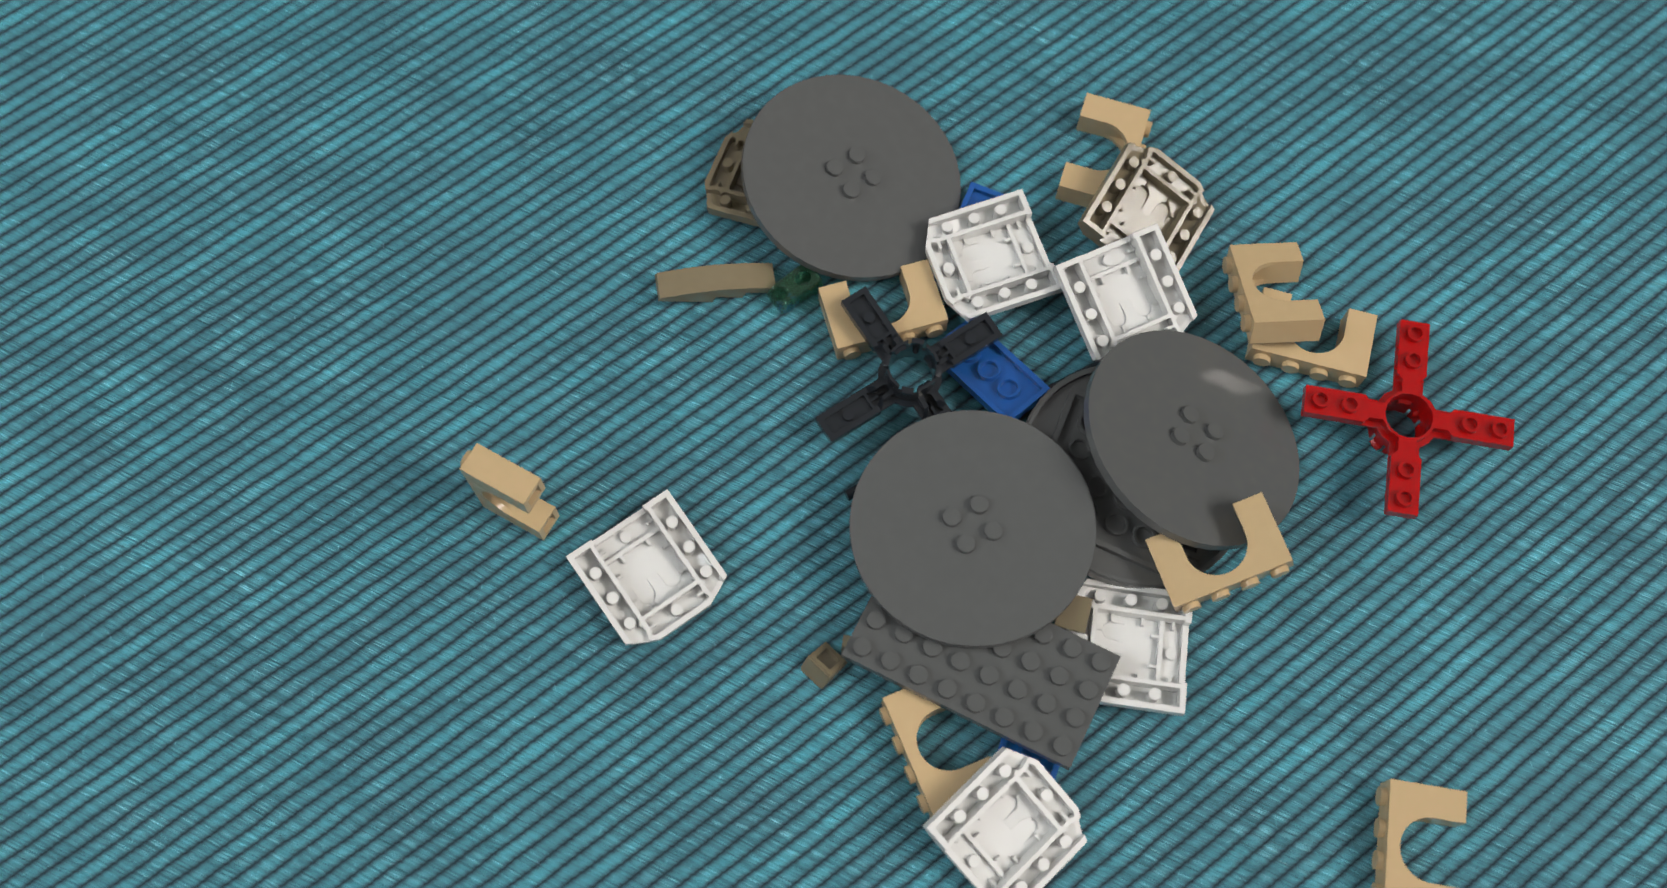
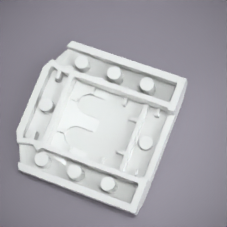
(989, 257)
(1125, 291)
(650, 572)
(1148, 638)
(1008, 824)

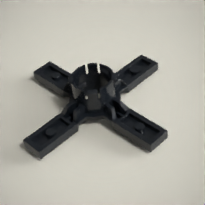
(889, 347)

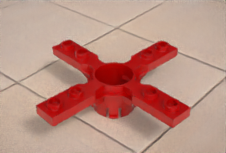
(1407, 393)

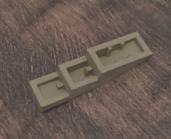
(714, 281)

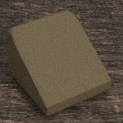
(1075, 615)
(823, 665)

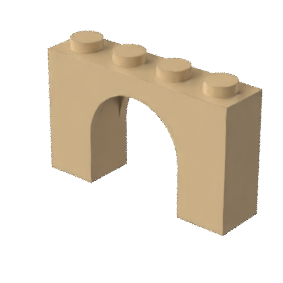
(1107, 119)
(1264, 317)
(923, 318)
(1344, 364)
(508, 490)
(1264, 557)
(905, 715)
(1400, 806)

